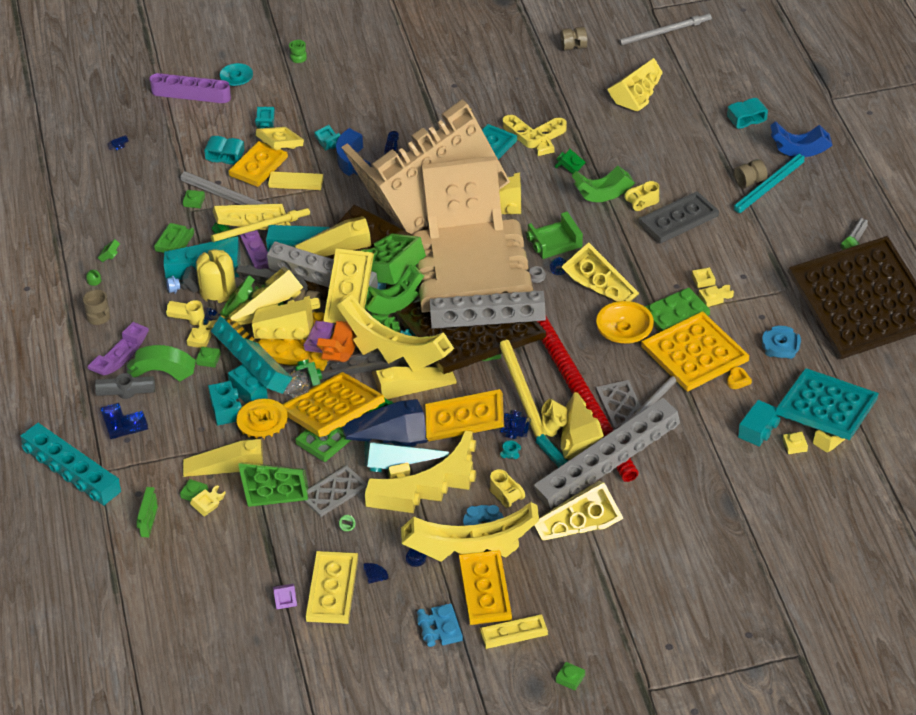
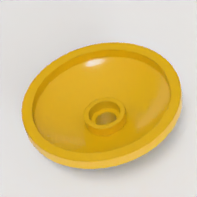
(624, 322)

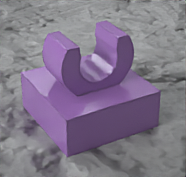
(285, 596)

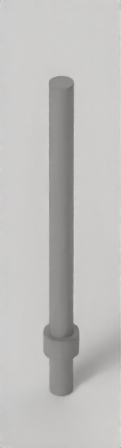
(694, 21)
(655, 397)

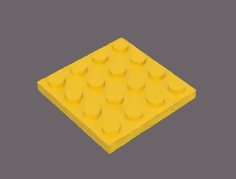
(292, 350)
(695, 351)
(332, 404)

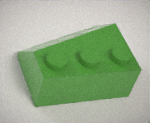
(394, 256)
(273, 484)

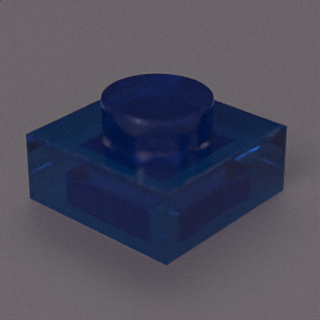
(118, 143)

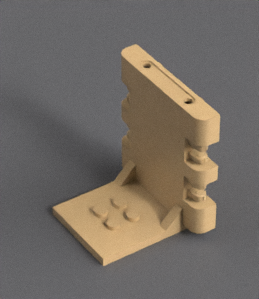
(398, 181)
(467, 240)

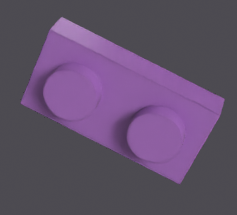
(320, 330)

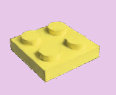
(279, 137)

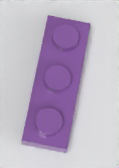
(255, 249)

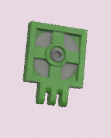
(324, 446)

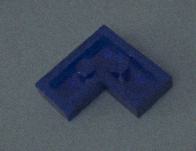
(120, 425)

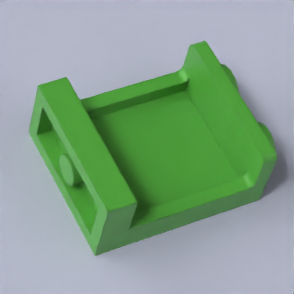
(555, 237)

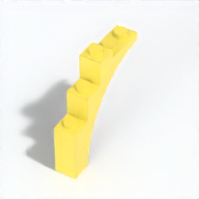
(393, 345)
(406, 492)
(441, 540)

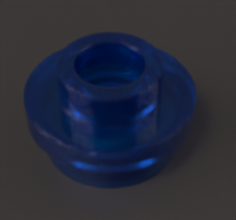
(557, 262)
(415, 558)

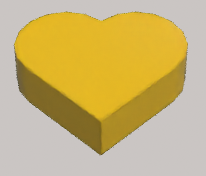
(738, 378)

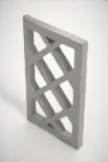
(614, 388)
(353, 478)

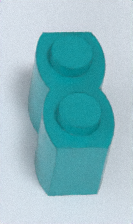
(747, 113)
(224, 150)

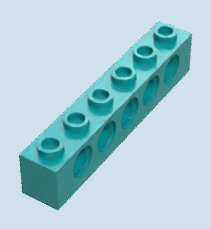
(70, 464)

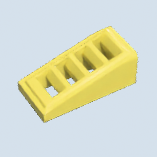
(826, 440)

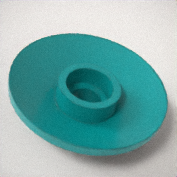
(236, 74)

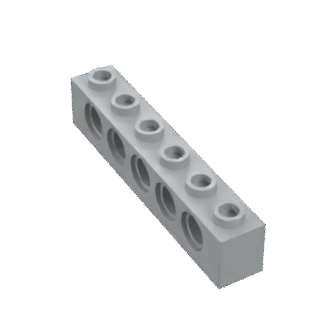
(306, 264)
(487, 309)

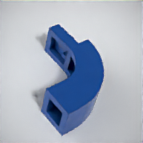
(355, 140)
(806, 144)

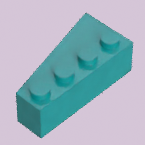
(179, 259)

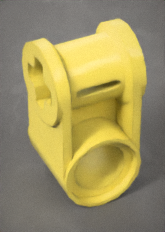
(644, 196)
(553, 417)
(505, 488)

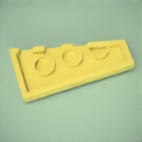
(247, 214)

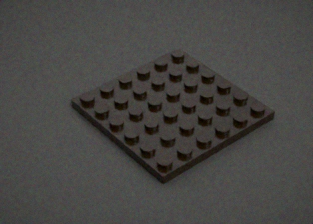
(860, 296)
(469, 342)

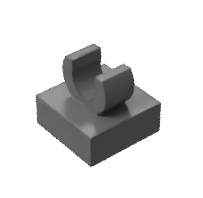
(190, 279)

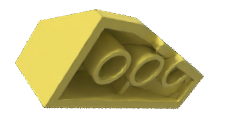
(347, 235)
(580, 430)
(225, 458)
(583, 512)

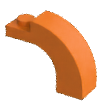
(340, 346)

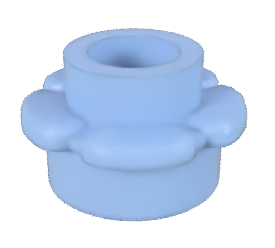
(172, 284)

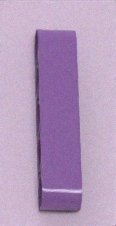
(190, 88)

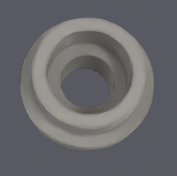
(537, 274)

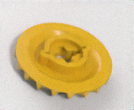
(249, 417)

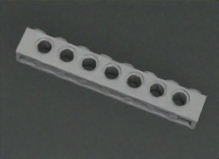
(607, 454)

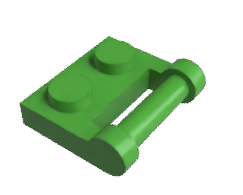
(239, 296)

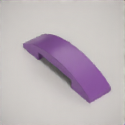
(131, 340)

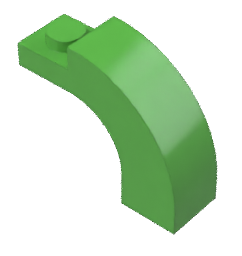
(606, 188)
(396, 297)
(162, 358)

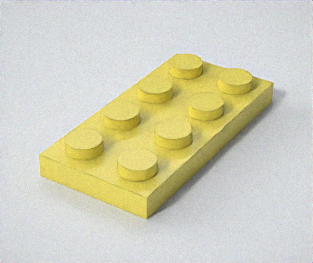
(349, 276)
(332, 587)

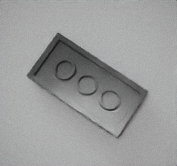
(678, 217)

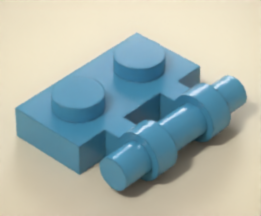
(446, 625)

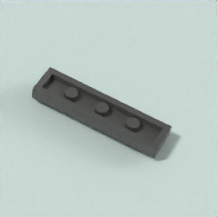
(263, 275)

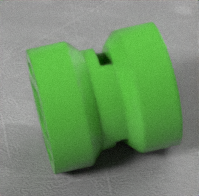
(298, 51)

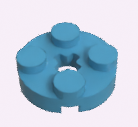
(771, 343)
(481, 513)

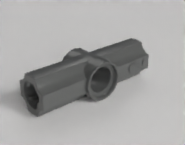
(125, 386)

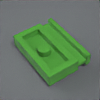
(174, 238)
(147, 512)

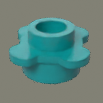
(510, 450)

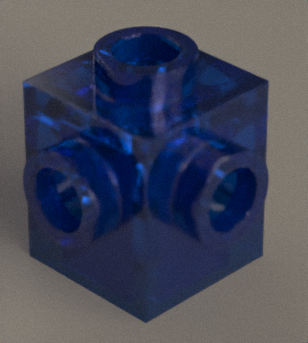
(520, 427)

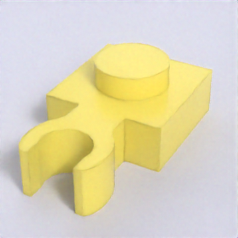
(714, 296)
(200, 336)
(207, 502)

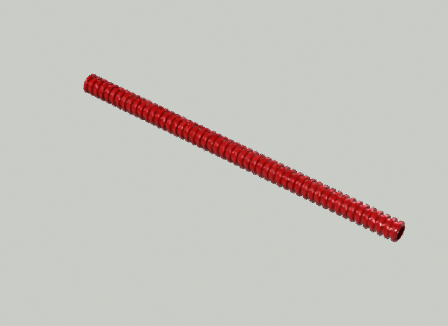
(577, 384)

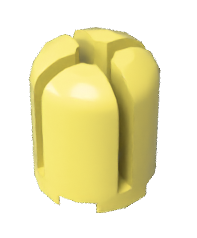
(215, 275)

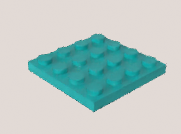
(827, 404)

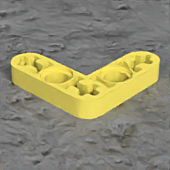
(532, 137)

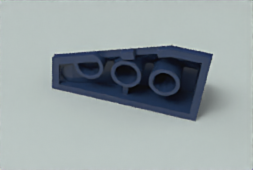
(396, 422)

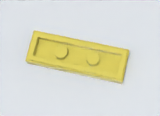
(295, 180)
(513, 631)

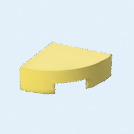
(545, 147)

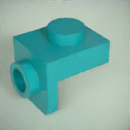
(265, 117)
(327, 137)

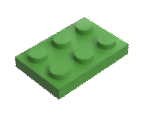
(676, 309)

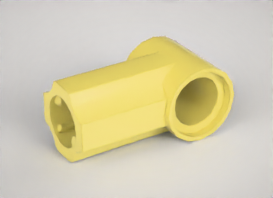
(190, 311)

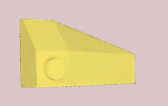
(636, 87)
(596, 273)
(279, 288)
(403, 381)

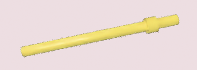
(290, 216)

